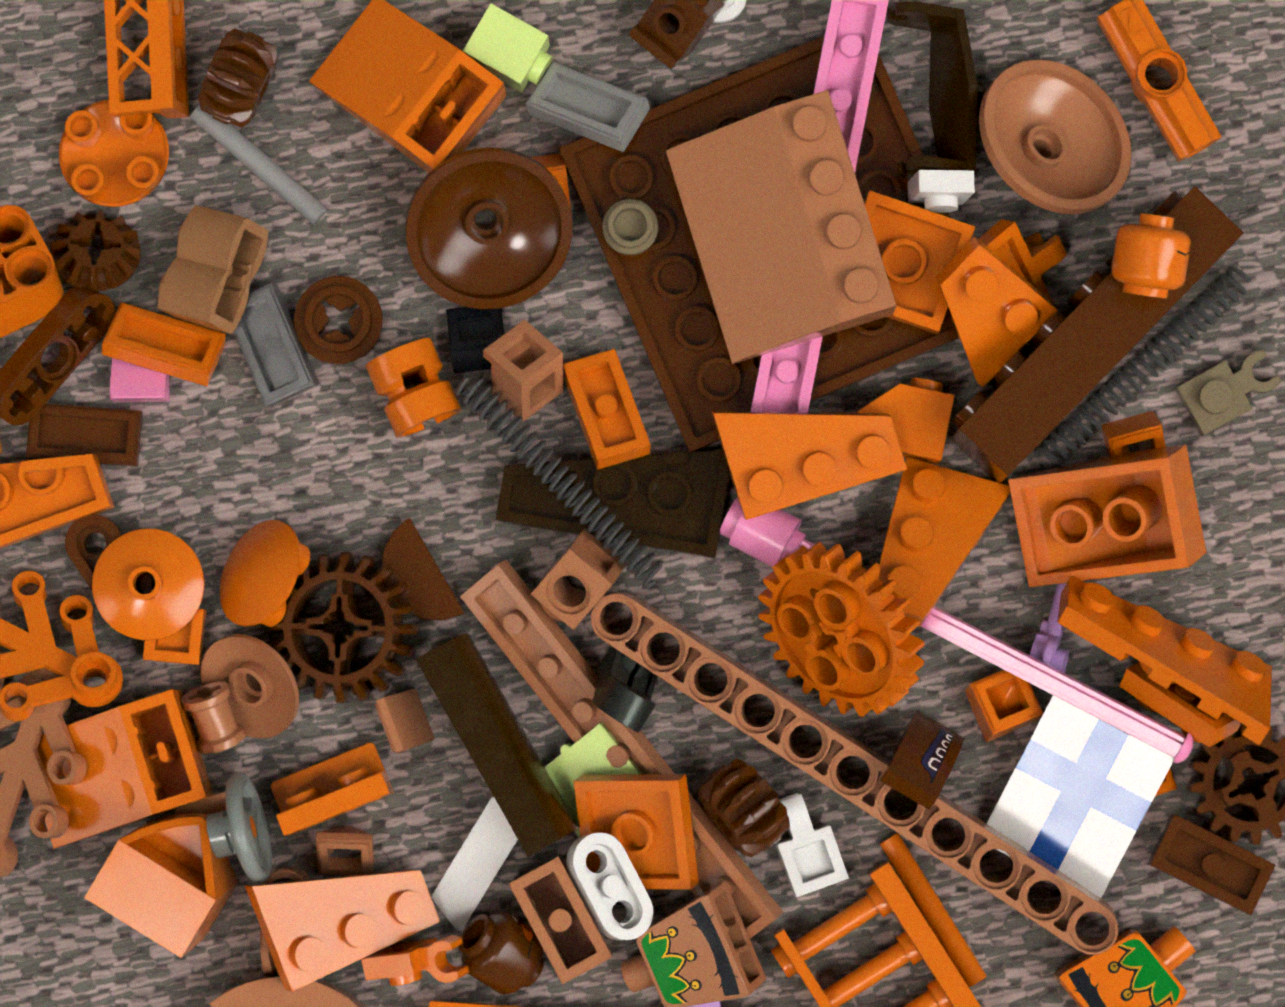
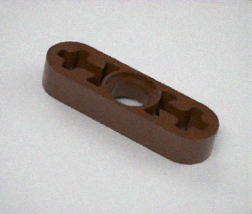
(72, 350)

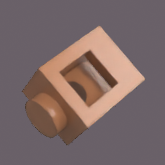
(525, 369)

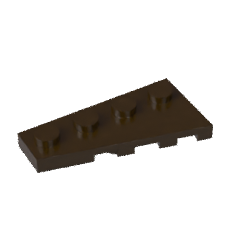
(664, 499)

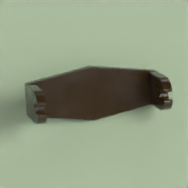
(952, 86)

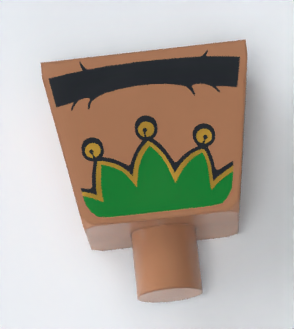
(696, 953)

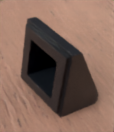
(469, 334)

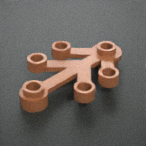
(24, 767)

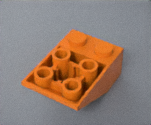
(409, 85)
(137, 763)

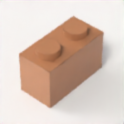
(560, 920)

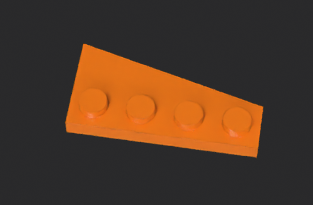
(1171, 654)

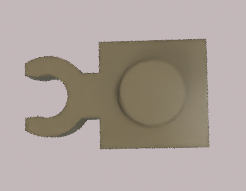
(1220, 395)

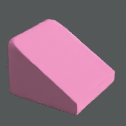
(137, 384)

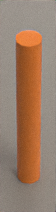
(933, 909)

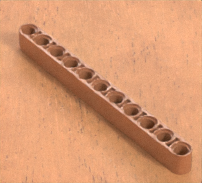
(868, 796)

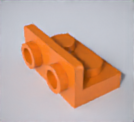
(330, 789)

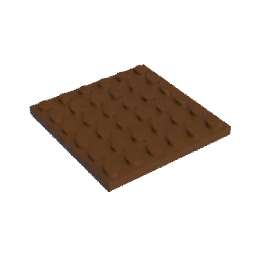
(666, 282)

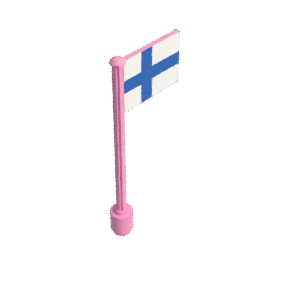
(1087, 763)

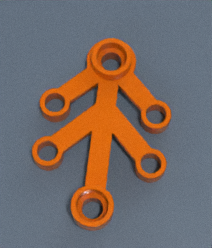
(38, 650)

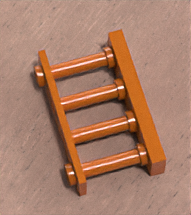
(913, 945)

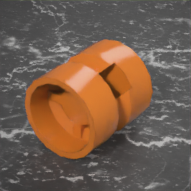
(418, 404)

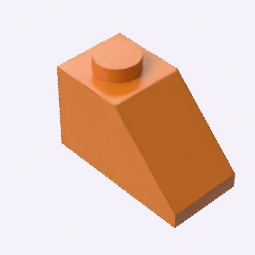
(919, 417)

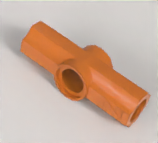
(1174, 110)

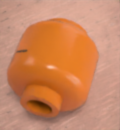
(1151, 256)

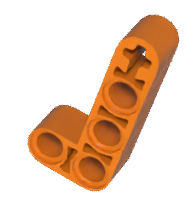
(20, 264)

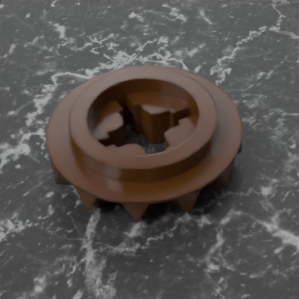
(114, 264)
(342, 294)

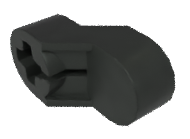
(624, 689)

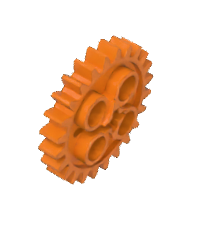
(841, 629)

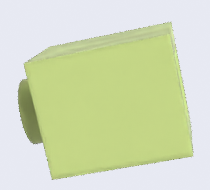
(509, 48)

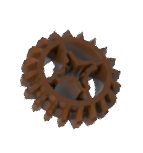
(342, 654)

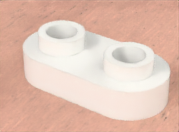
(611, 883)

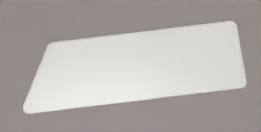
(475, 866)

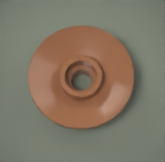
(260, 683)

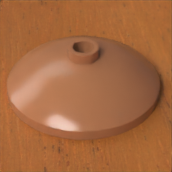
(1069, 123)

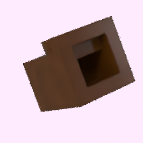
(675, 27)

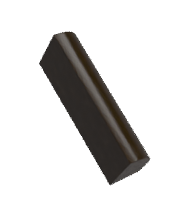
(497, 743)

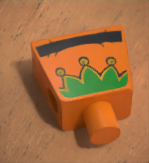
(1129, 972)

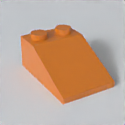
(1109, 517)

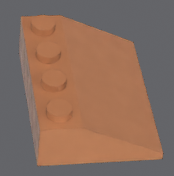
(781, 228)

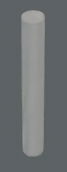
(261, 166)

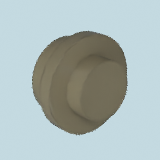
(630, 227)

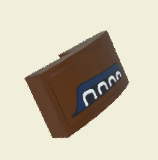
(923, 760)

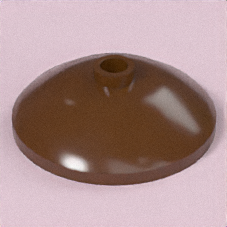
(493, 261)

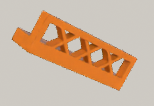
(166, 53)

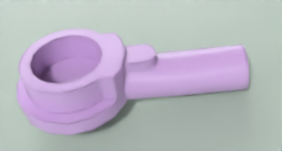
(1047, 641)

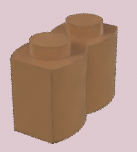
(212, 269)

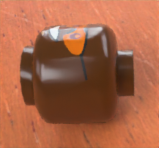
(501, 952)

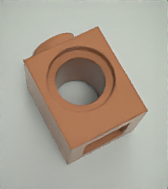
(591, 565)

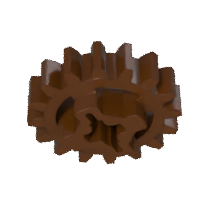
(1236, 759)

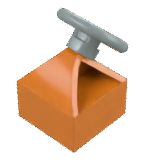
(176, 869)

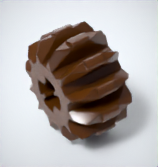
(238, 77)
(744, 807)

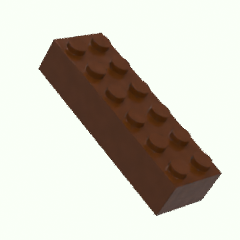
(1082, 348)

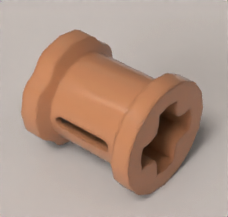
(213, 717)

